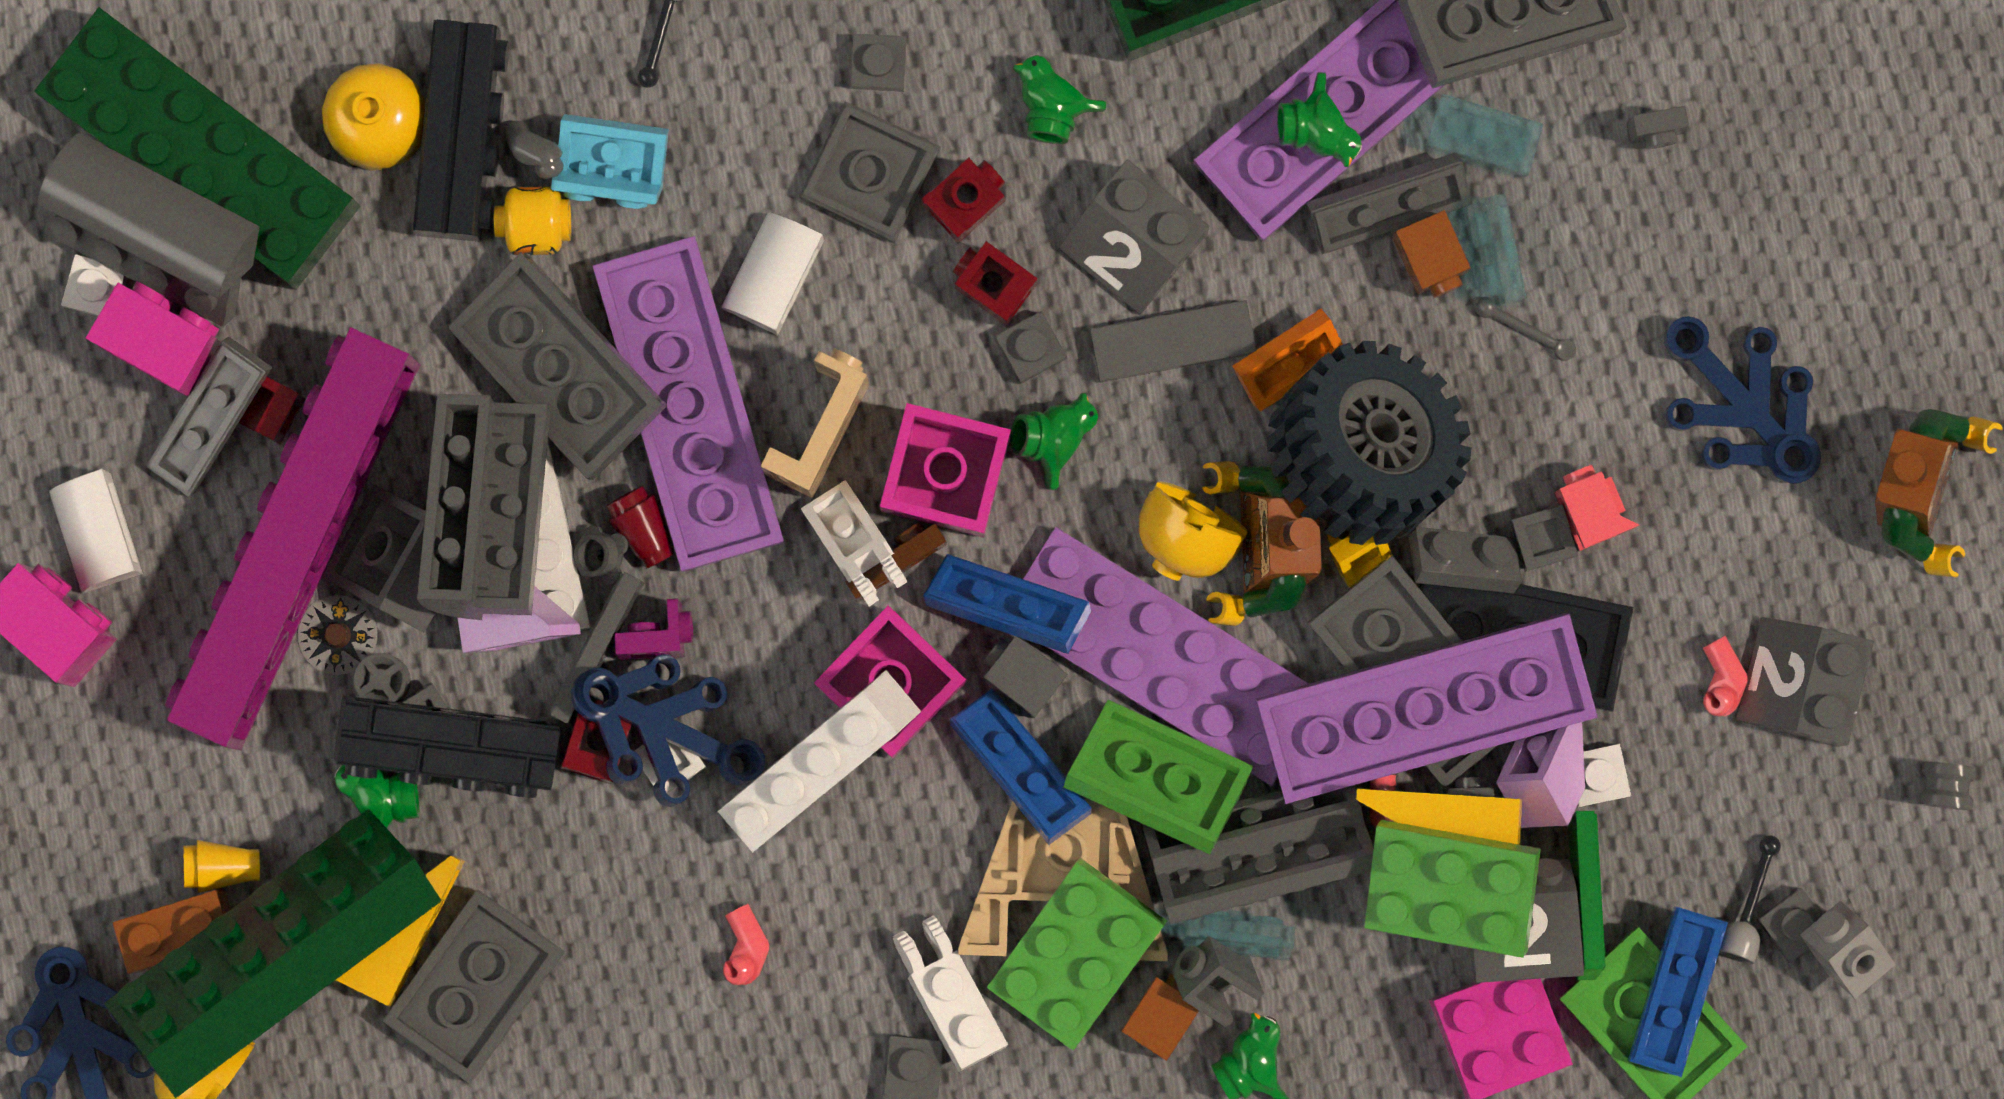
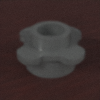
(589, 554)

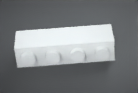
(819, 761)

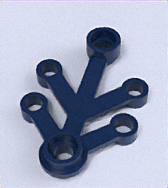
(1748, 407)
(658, 726)
(79, 1034)

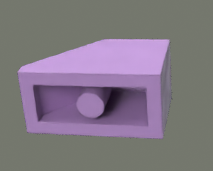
(509, 631)
(1546, 776)

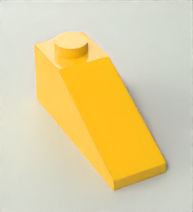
(1460, 814)
(387, 968)

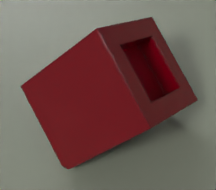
(272, 410)

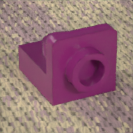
(647, 641)

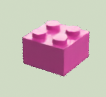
(151, 338)
(945, 470)
(49, 626)
(911, 661)
(1499, 1035)

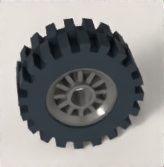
(1369, 443)

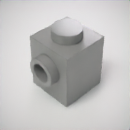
(1840, 941)

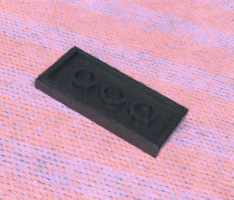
(1598, 625)

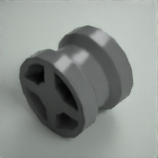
(369, 677)
(1947, 785)

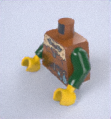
(1916, 483)
(1278, 550)

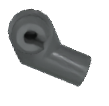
(534, 150)

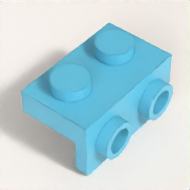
(611, 161)

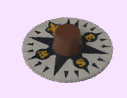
(337, 634)

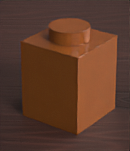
(1432, 255)
(1160, 1017)

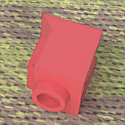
(1592, 507)

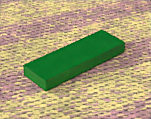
(1586, 873)

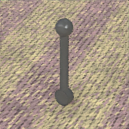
(1563, 349)

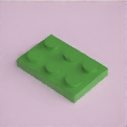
(1158, 776)
(1452, 888)
(1076, 954)
(1612, 1011)

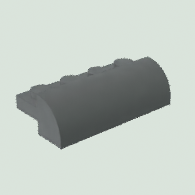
(148, 228)
(483, 507)
(1263, 853)

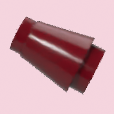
(640, 522)

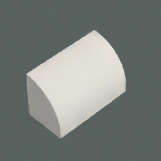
(773, 272)
(95, 530)

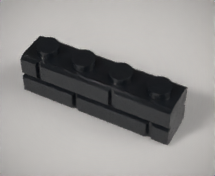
(458, 130)
(446, 744)

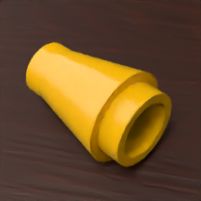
(219, 865)

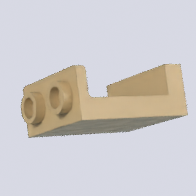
(809, 471)

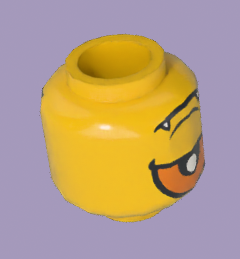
(533, 220)

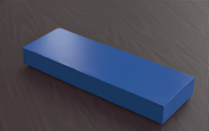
(1007, 603)
(1020, 766)
(1677, 991)

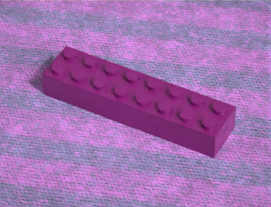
(292, 540)

